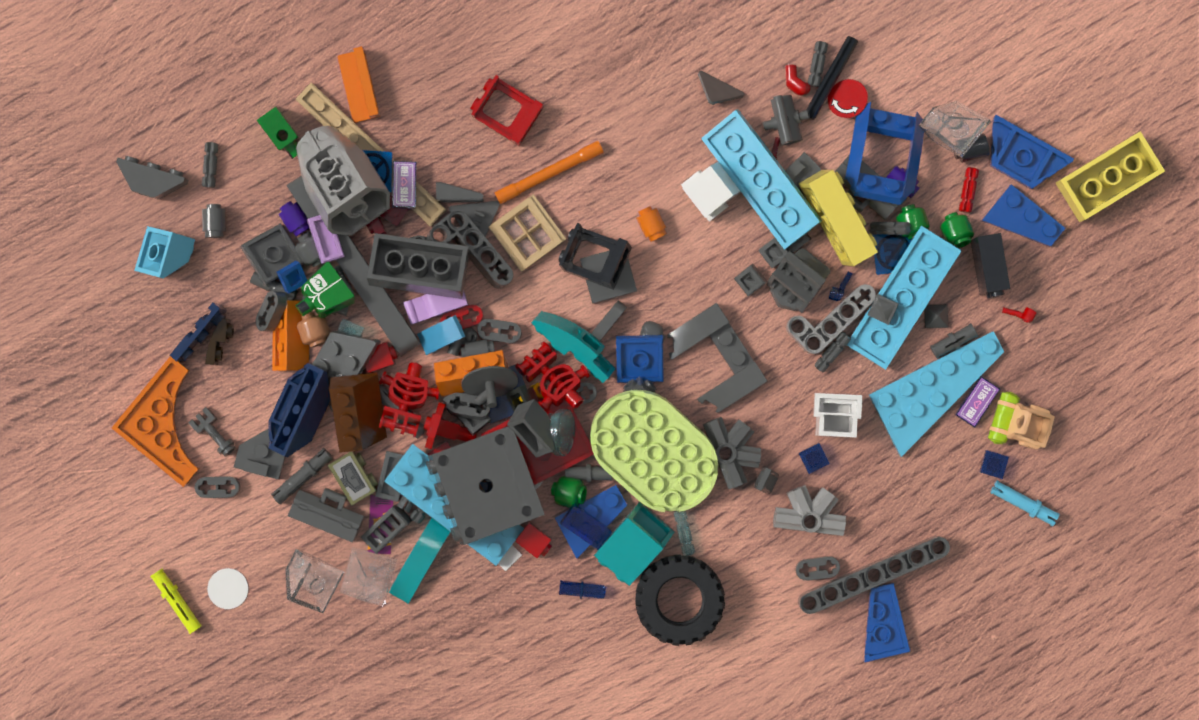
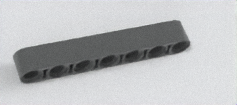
(885, 574)

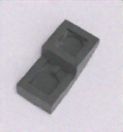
(774, 252)

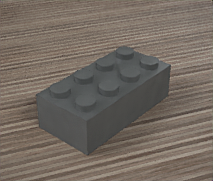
(418, 266)

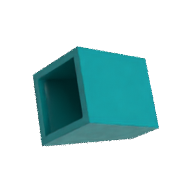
(634, 544)

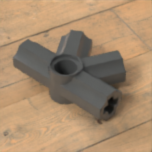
(740, 454)

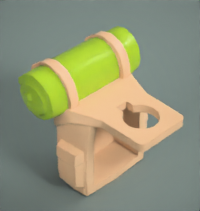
(1022, 423)

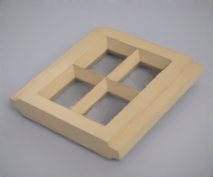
(527, 233)

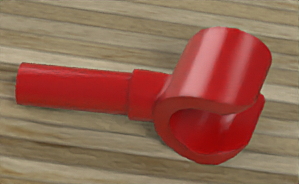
(1027, 315)

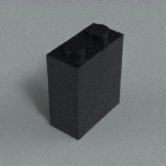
(990, 265)

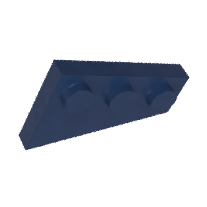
(184, 349)

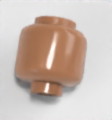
(313, 330)

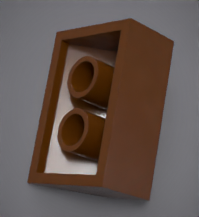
(357, 411)

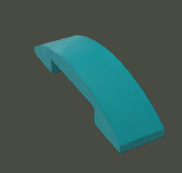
(419, 561)

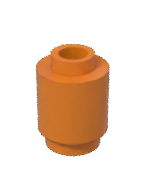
(651, 223)

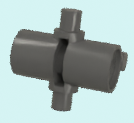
(786, 119)

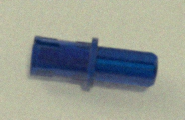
(582, 589)

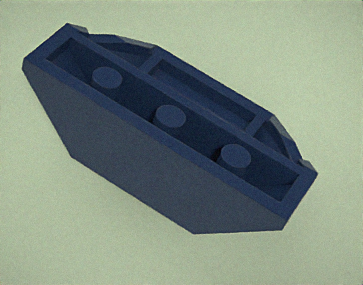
(299, 410)

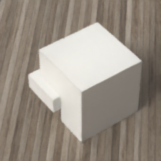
(710, 190)
(837, 414)

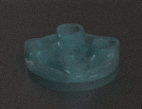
(562, 431)

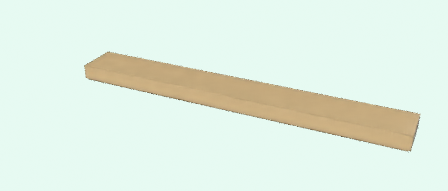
(330, 115)

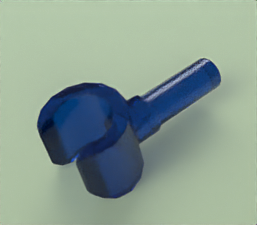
(837, 293)

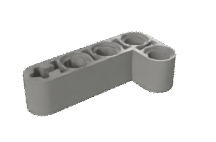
(834, 316)

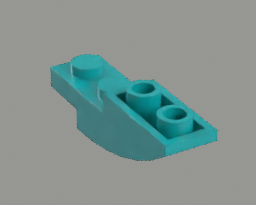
(568, 336)

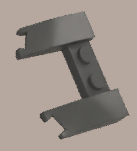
(715, 325)

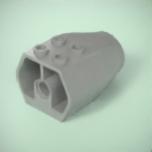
(340, 180)

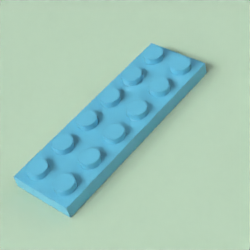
(761, 179)
(910, 285)
(416, 484)

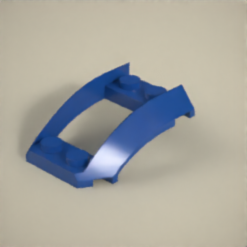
(891, 125)

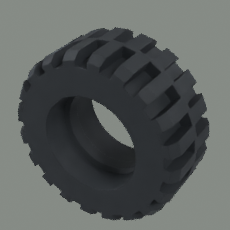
(679, 632)

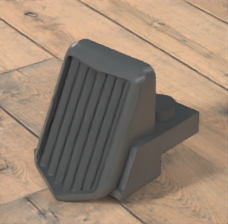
(797, 280)

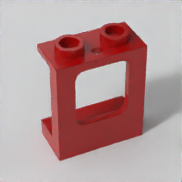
(523, 121)

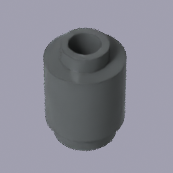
(214, 221)
(477, 347)

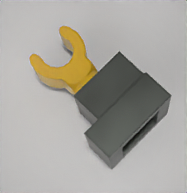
(522, 394)

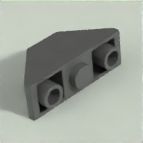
(150, 179)

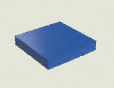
(639, 357)

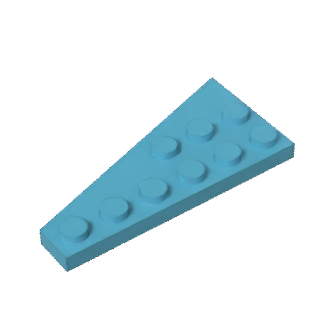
(922, 397)

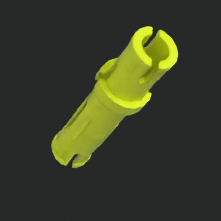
(160, 578)

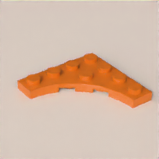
(151, 423)

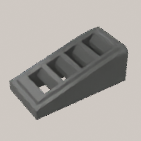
(452, 194)
(766, 480)
(403, 518)

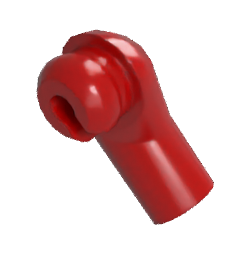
(794, 83)

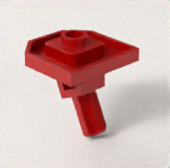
(437, 426)

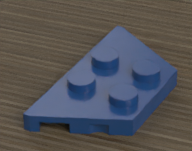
(1023, 155)

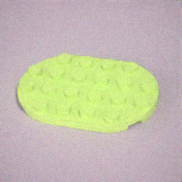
(654, 451)

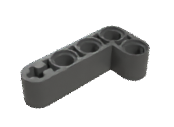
(482, 246)

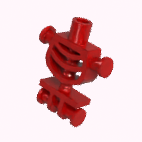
(565, 383)
(408, 387)

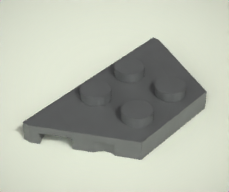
(345, 355)

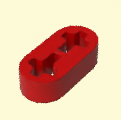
(463, 312)

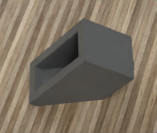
(532, 427)

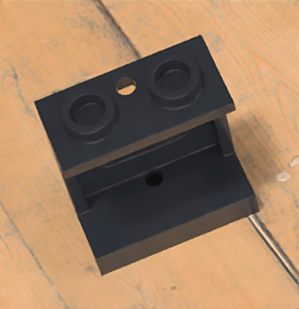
(614, 263)

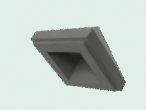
(936, 316)

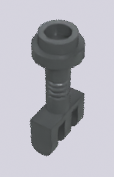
(225, 447)

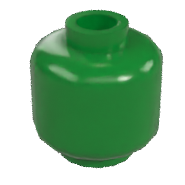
(916, 217)
(957, 230)
(569, 491)

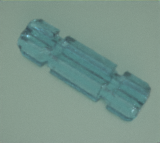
(684, 533)

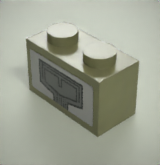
(353, 477)

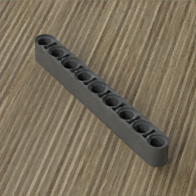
(356, 270)

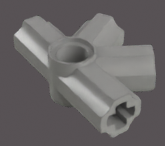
(804, 506)

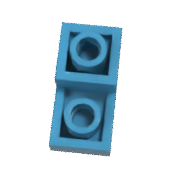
(441, 335)

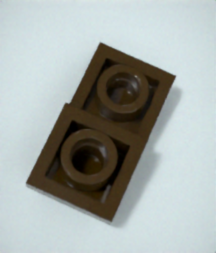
(221, 334)

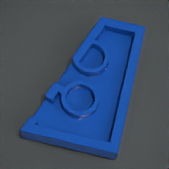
(1023, 217)
(603, 507)
(884, 625)

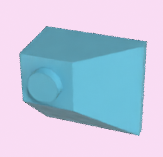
(163, 252)

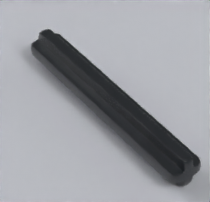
(831, 76)

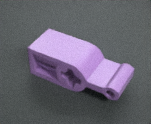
(431, 306)

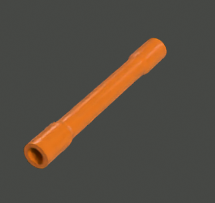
(583, 155)

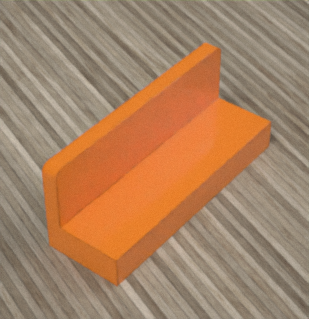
(358, 85)
(288, 349)

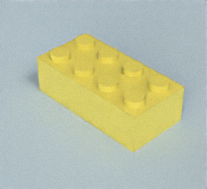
(1110, 177)
(839, 219)

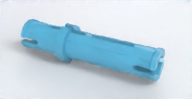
(1023, 502)

